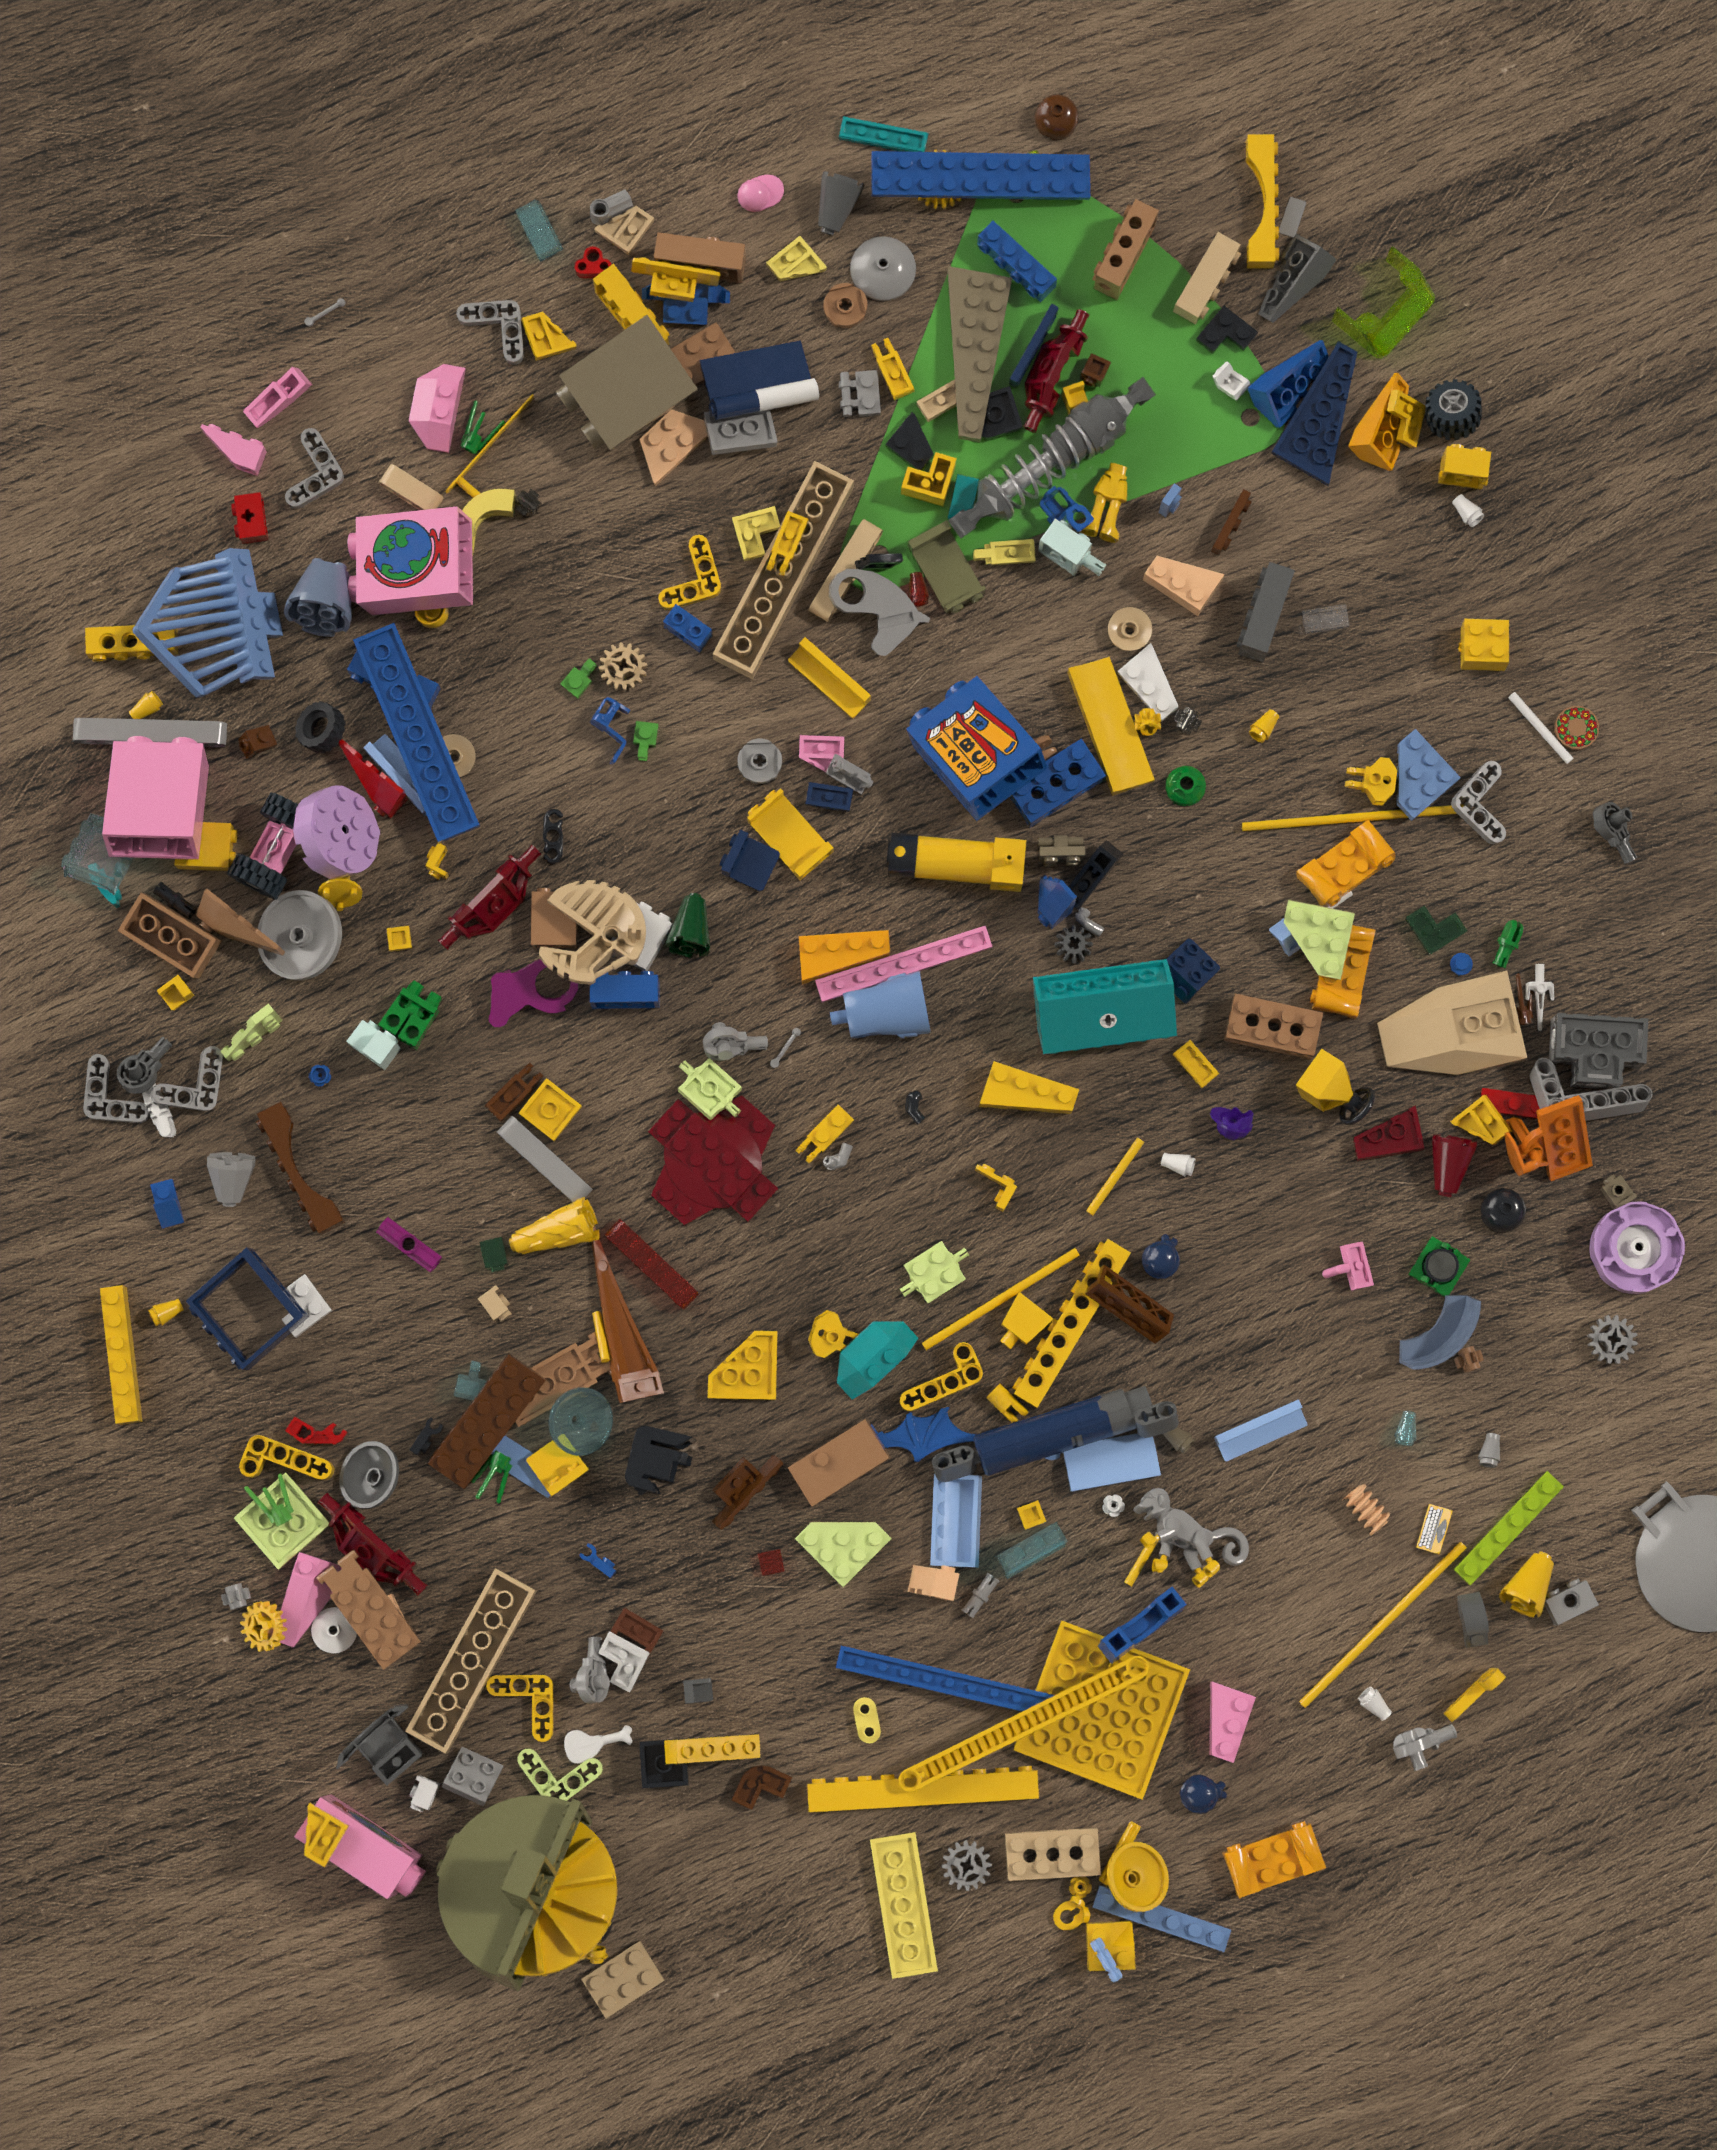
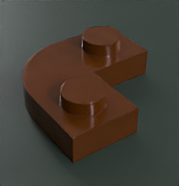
(760, 1778)

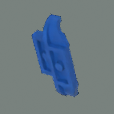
(690, 312)

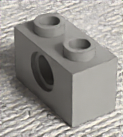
(1583, 1598)

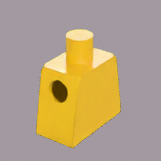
(1023, 1321)

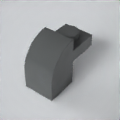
(1474, 1619)

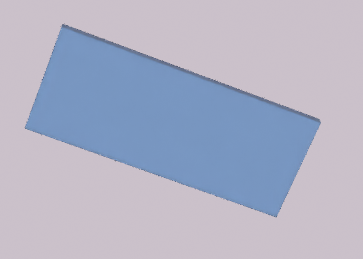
(520, 1467)

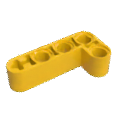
(939, 1382)
(289, 1461)

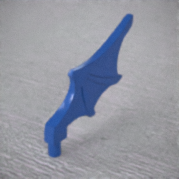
(925, 1434)

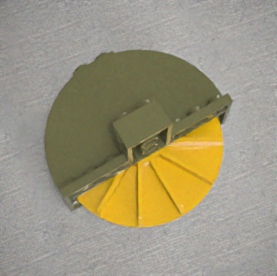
(526, 1888)

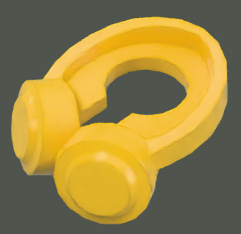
(1082, 1917)

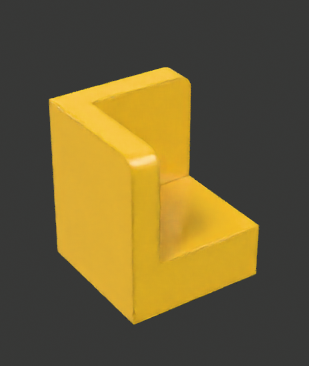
(1074, 395)
(175, 993)

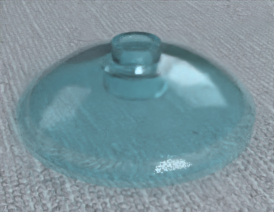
(592, 1423)

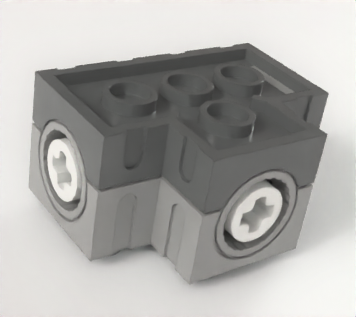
(1598, 1047)

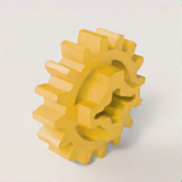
(263, 1626)

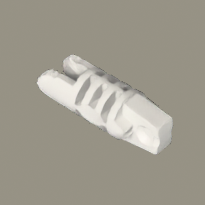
(160, 1115)

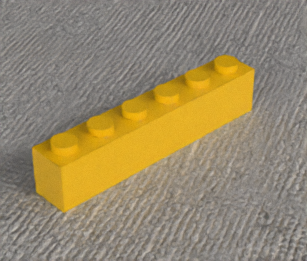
(121, 1355)

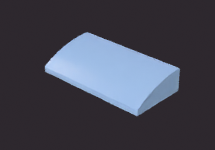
(1111, 1462)
(956, 1522)

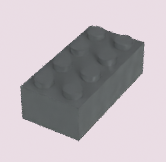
(1267, 605)

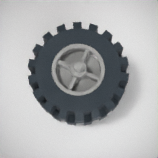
(1453, 409)

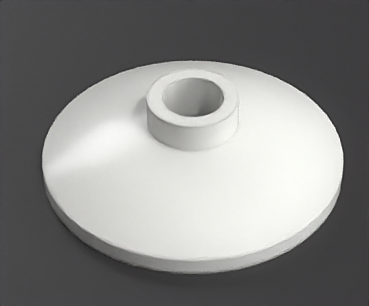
(332, 1643)

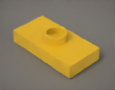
(1195, 1064)

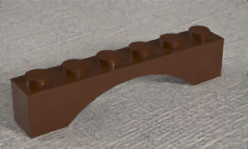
(279, 1128)

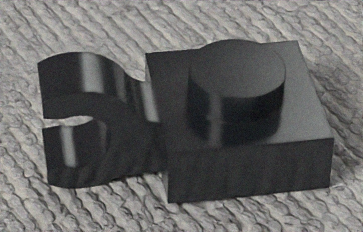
(422, 1442)

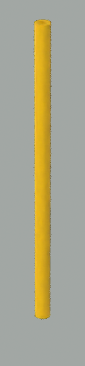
(998, 1300)

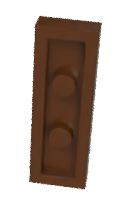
(1232, 523)

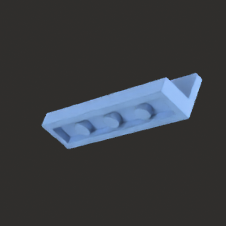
(390, 760)
(1261, 1430)

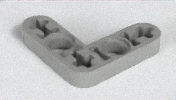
(506, 323)
(323, 470)
(1472, 801)
(194, 1093)
(101, 1097)

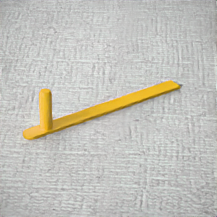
(460, 481)

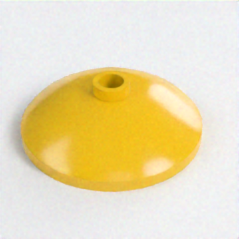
(1147, 1875)

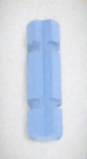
(1106, 1960)

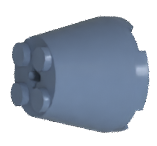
(321, 599)

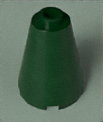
(690, 928)

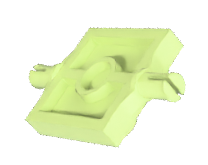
(709, 1089)
(934, 1272)

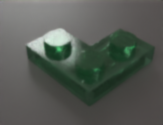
(1434, 935)

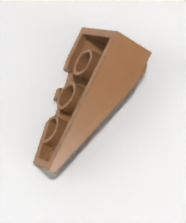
(224, 921)

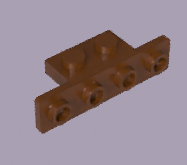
(741, 1485)

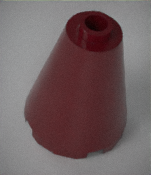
(1450, 1162)

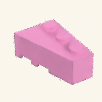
(1228, 1720)

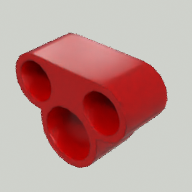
(592, 268)

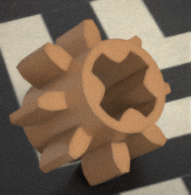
(1469, 1359)

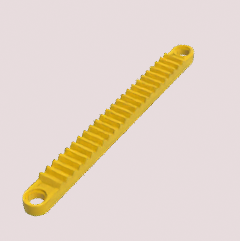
(1023, 1724)

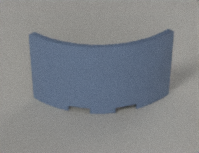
(1445, 1337)

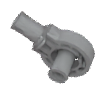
(730, 1042)
(592, 1675)
(1416, 1740)

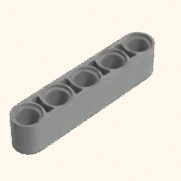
(543, 1160)

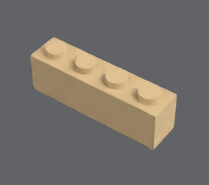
(1207, 277)

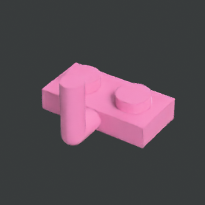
(1354, 1265)

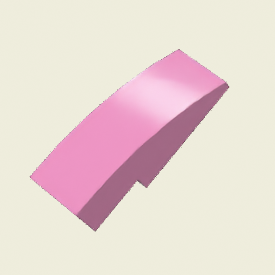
(277, 397)

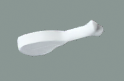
(582, 1746)

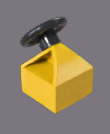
(1329, 1085)

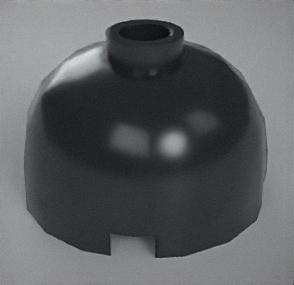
(1503, 1210)

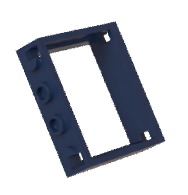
(211, 1326)

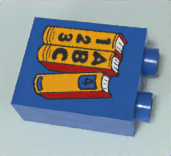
(976, 747)

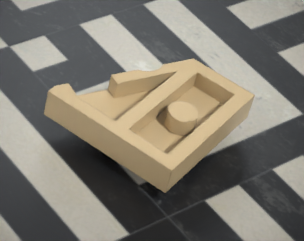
(626, 229)

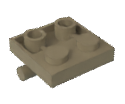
(1065, 850)

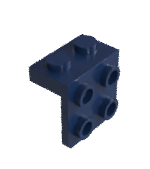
(749, 861)
(1190, 969)

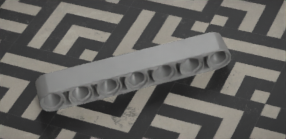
(109, 730)

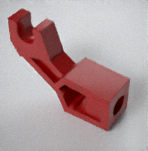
(317, 1437)

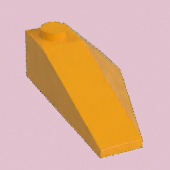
(1377, 431)

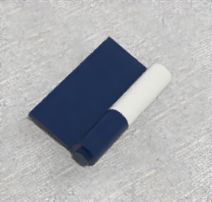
(758, 380)

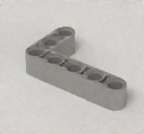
(1605, 1098)

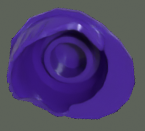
(1232, 1123)

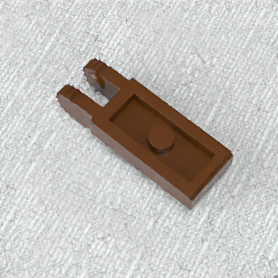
(512, 1093)

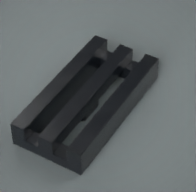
(879, 561)

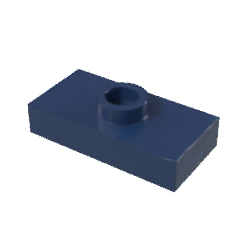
(829, 797)

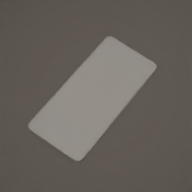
(1292, 217)

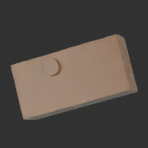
(702, 253)
(169, 935)
(839, 1462)

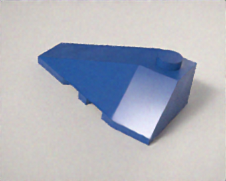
(1283, 386)
(1054, 901)

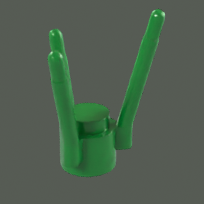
(471, 440)
(497, 1462)

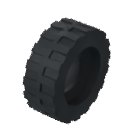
(332, 733)

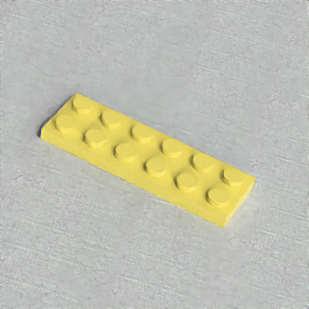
(903, 1905)

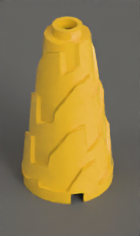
(559, 1229)

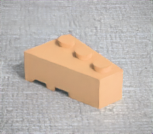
(1183, 582)
(934, 1582)

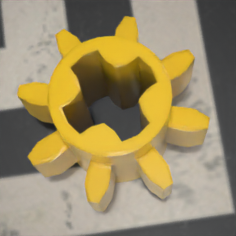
(1147, 721)

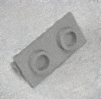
(849, 774)

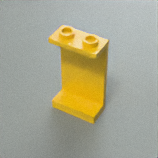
(789, 834)

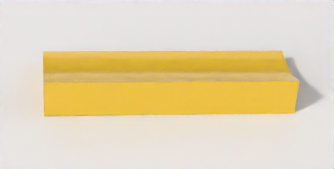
(1110, 725)

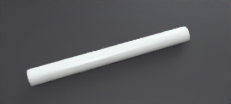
(1540, 727)

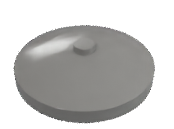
(307, 932)

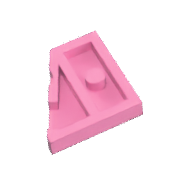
(820, 749)

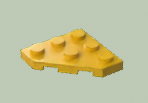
(748, 1370)

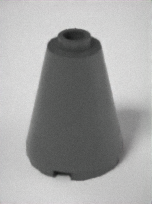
(836, 201)

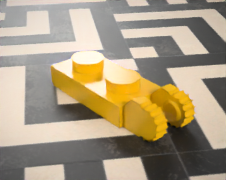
(893, 371)
(787, 540)
(826, 1132)

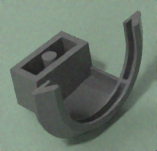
(384, 1746)

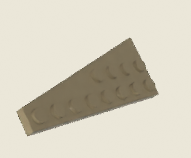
(977, 323)

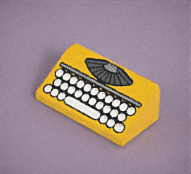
(1434, 1529)

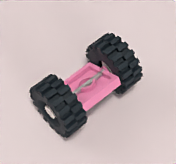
(272, 851)

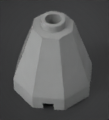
(230, 1175)

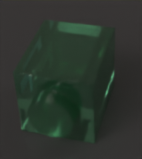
(494, 1254)

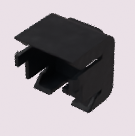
(655, 1461)

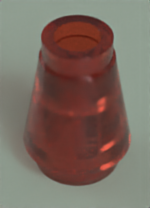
(917, 589)

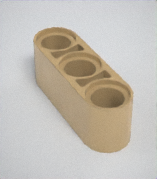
(410, 489)

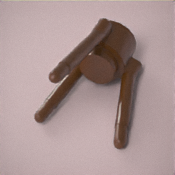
(1524, 1012)

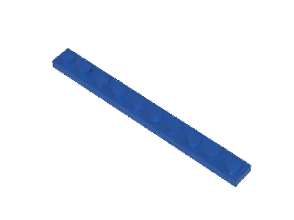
(938, 1679)

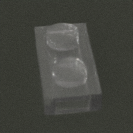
(1325, 619)

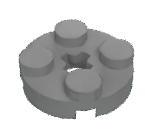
(750, 752)

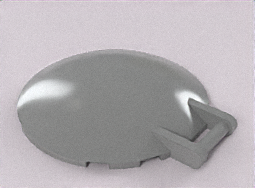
(1680, 1558)

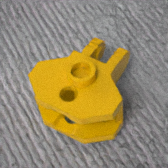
(1372, 780)
(833, 1334)

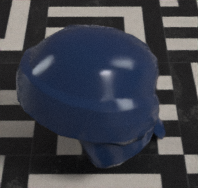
(1161, 1258)
(1201, 1793)

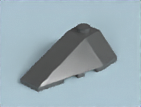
(1301, 270)

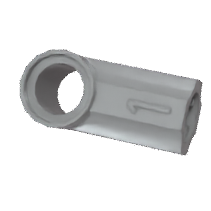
(611, 205)

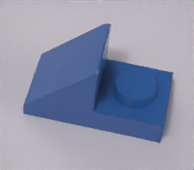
(167, 1203)

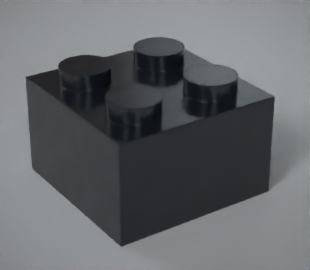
(655, 1770)

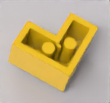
(933, 485)

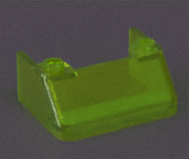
(1384, 334)

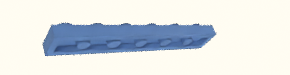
(1167, 1921)

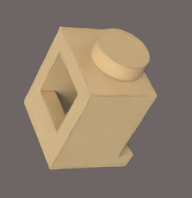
(495, 1304)

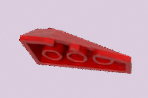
(381, 789)

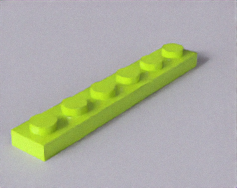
(1508, 1528)

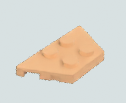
(671, 442)

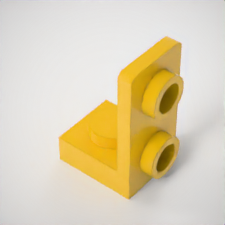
(1003, 1196)

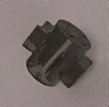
(527, 502)
(1187, 721)

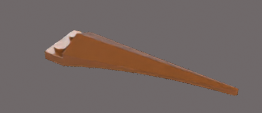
(629, 1359)

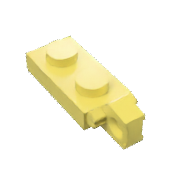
(1007, 552)

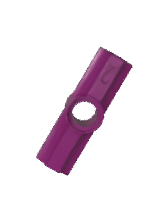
(420, 1253)

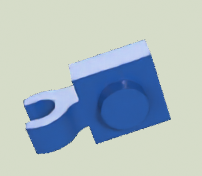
(603, 1565)

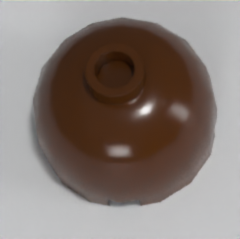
(1056, 117)

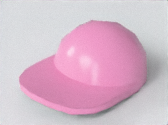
(760, 193)

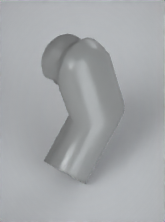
(1087, 924)
(838, 1160)

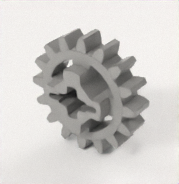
(1602, 1338)
(952, 1859)

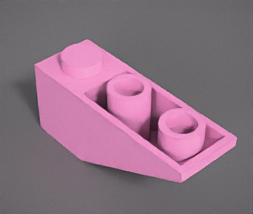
(240, 452)

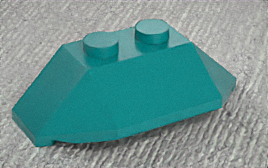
(873, 1355)

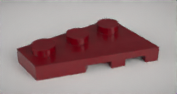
(1393, 1137)

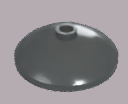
(361, 1471)

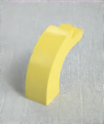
(488, 504)

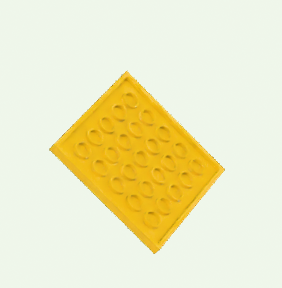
(1116, 1736)

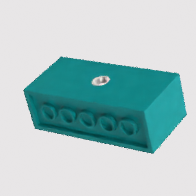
(1105, 1006)

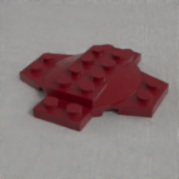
(712, 1161)

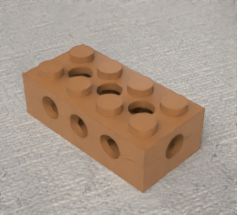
(1126, 248)
(1284, 1016)

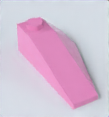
(304, 1596)

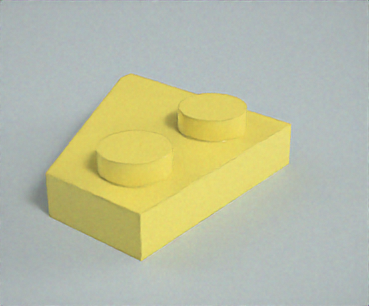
(795, 261)

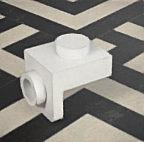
(1230, 381)

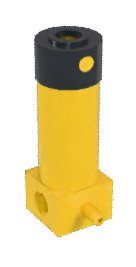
(959, 860)

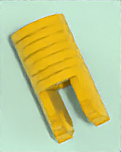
(1003, 1399)

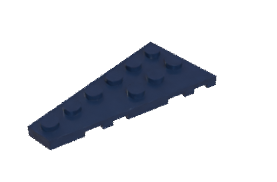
(1316, 426)

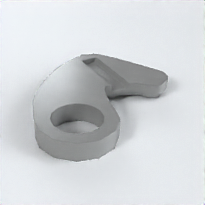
(881, 597)

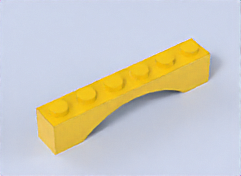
(1260, 158)

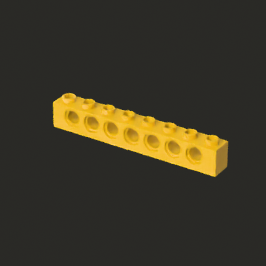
(1034, 1395)

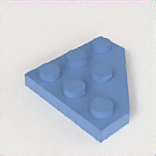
(1420, 775)

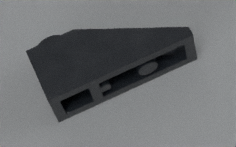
(1094, 872)

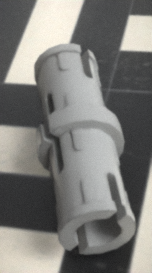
(980, 1595)

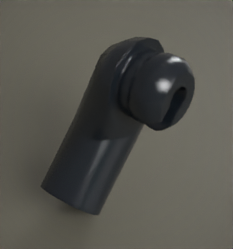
(911, 1106)

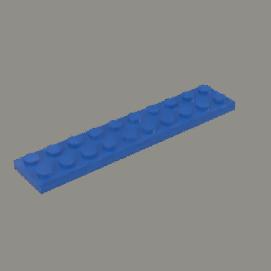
(980, 175)
(416, 733)

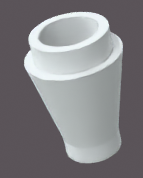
(1468, 511)
(1179, 1163)
(1373, 1702)

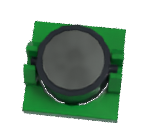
(1440, 1265)

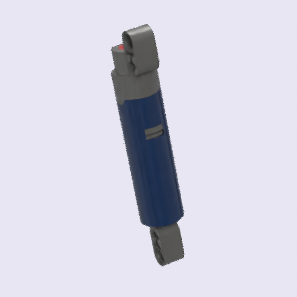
(1058, 1432)

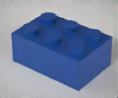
(626, 991)

